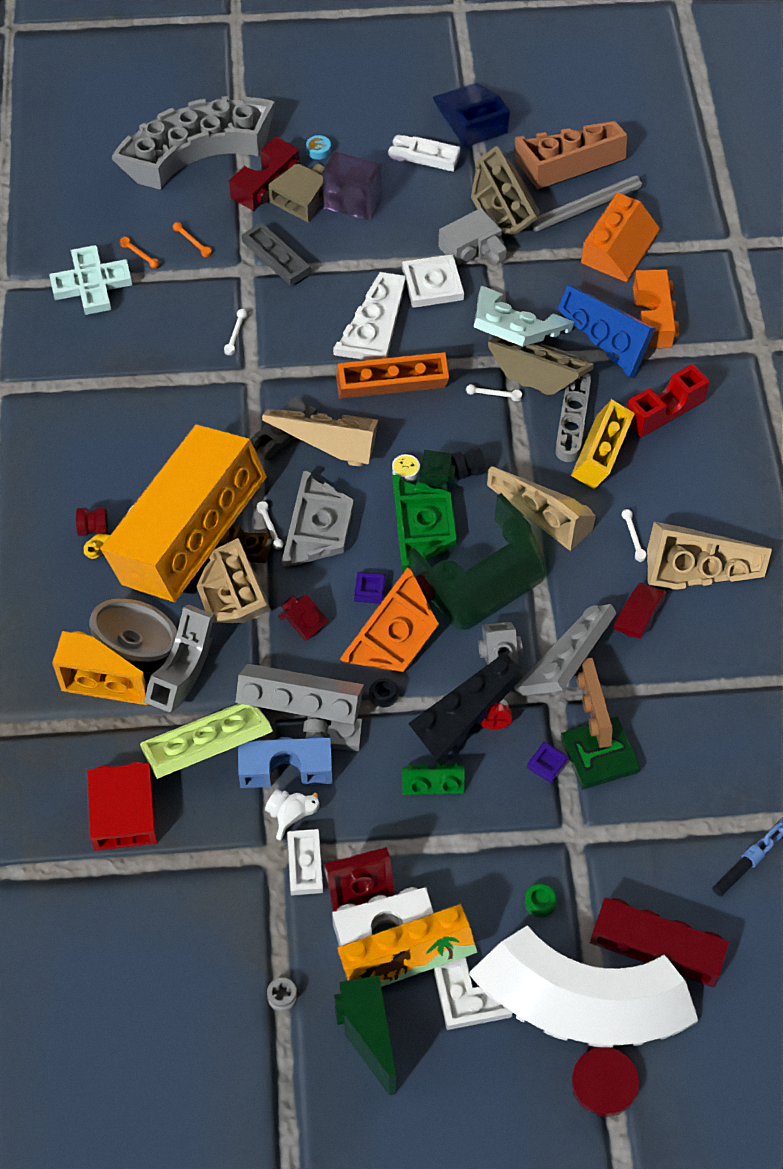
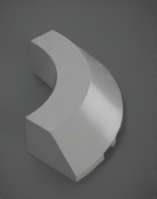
(194, 134)

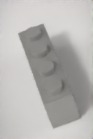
(299, 693)

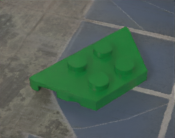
(422, 520)

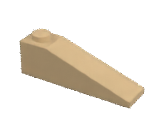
(344, 438)
(552, 511)
(691, 557)

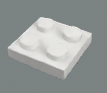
(432, 281)

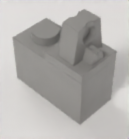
(472, 236)

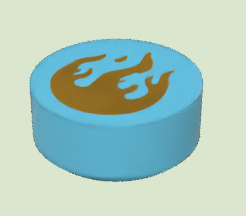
(318, 147)

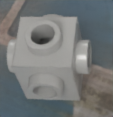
(499, 639)

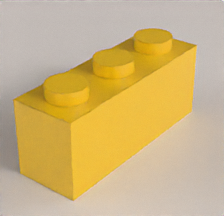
(602, 444)

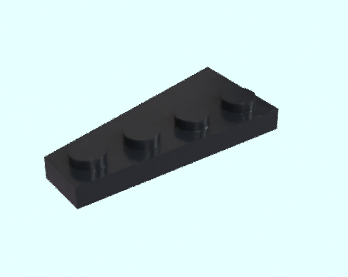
(456, 713)

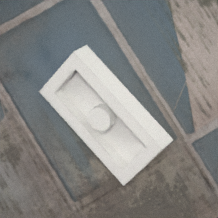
(304, 862)

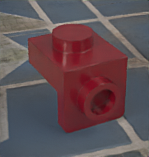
(303, 615)

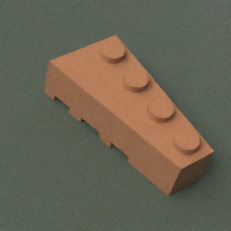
(571, 153)

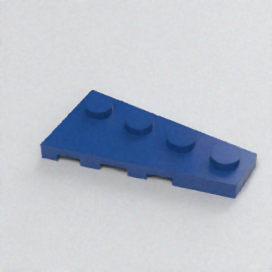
(611, 329)

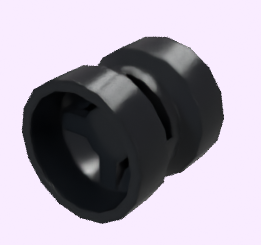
(468, 463)

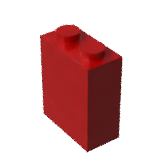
(121, 806)

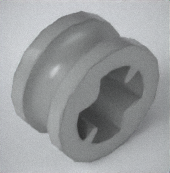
(288, 1001)

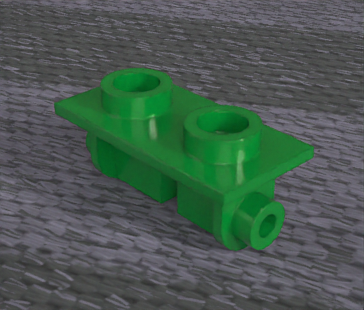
(426, 781)

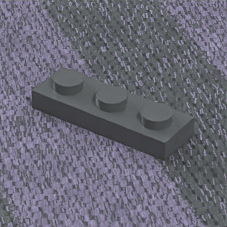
(276, 254)

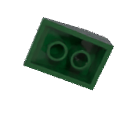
(366, 1027)

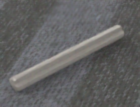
(585, 203)

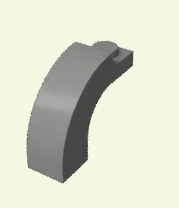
(182, 667)

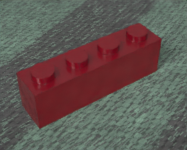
(648, 936)

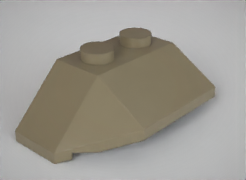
(503, 193)
(539, 365)

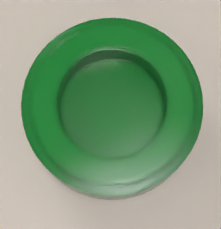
(540, 900)

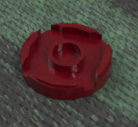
(605, 1081)

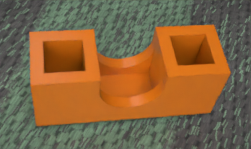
(654, 292)

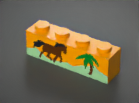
(410, 947)

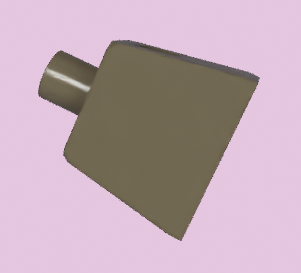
(299, 191)

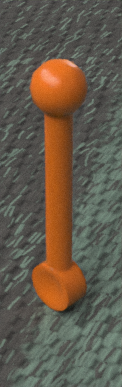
(125, 242)
(205, 251)

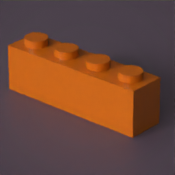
(392, 375)

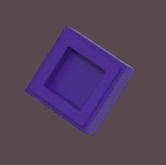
(370, 587)
(548, 762)

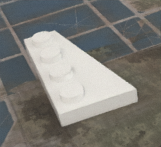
(374, 321)

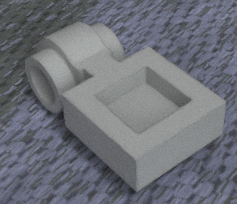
(342, 735)

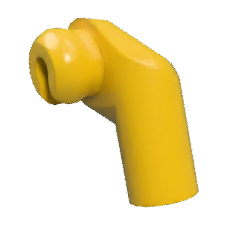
(92, 547)

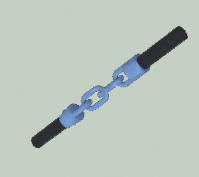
(750, 858)

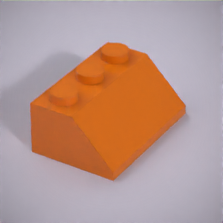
(620, 238)

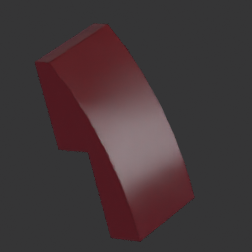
(639, 610)

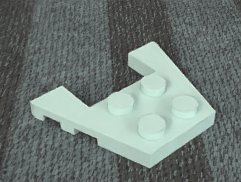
(515, 326)

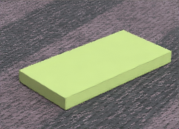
(204, 738)

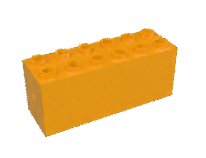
(184, 512)

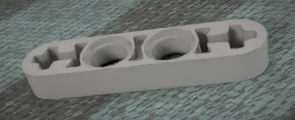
(572, 415)

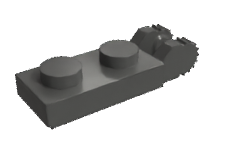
(277, 438)

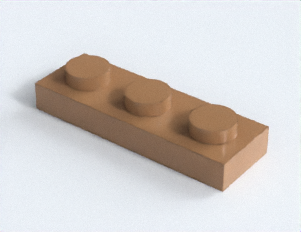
(594, 702)

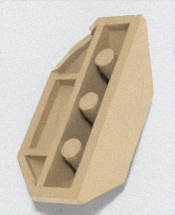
(229, 599)

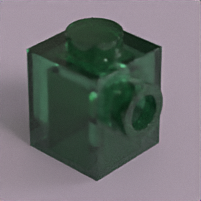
(437, 469)

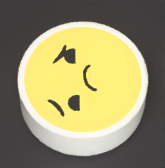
(406, 467)

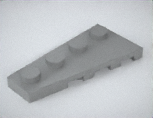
(567, 654)

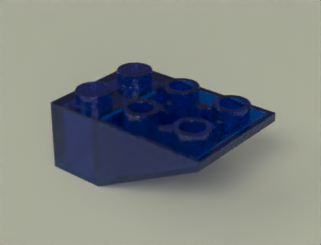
(474, 113)

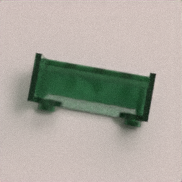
(492, 583)

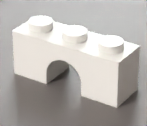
(358, 921)

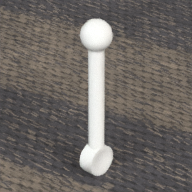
(229, 349)
(515, 395)
(262, 507)
(640, 554)

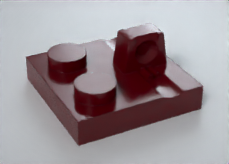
(359, 878)

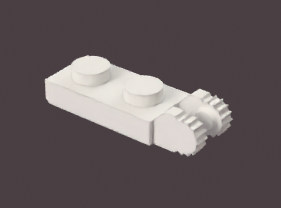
(425, 152)

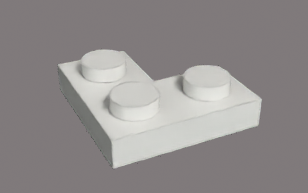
(462, 1003)

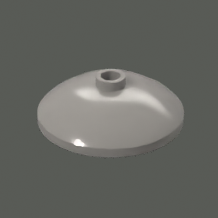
(133, 629)

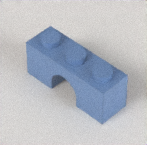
(260, 758)

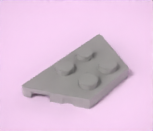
(318, 523)

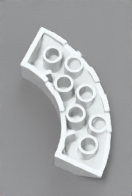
(584, 1000)

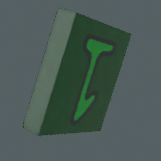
(596, 764)

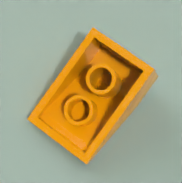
(95, 670)

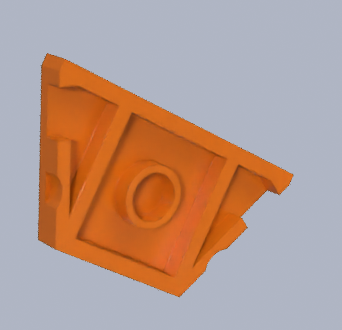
(395, 629)

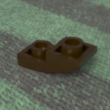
(254, 544)

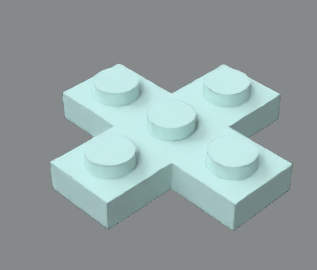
(90, 279)

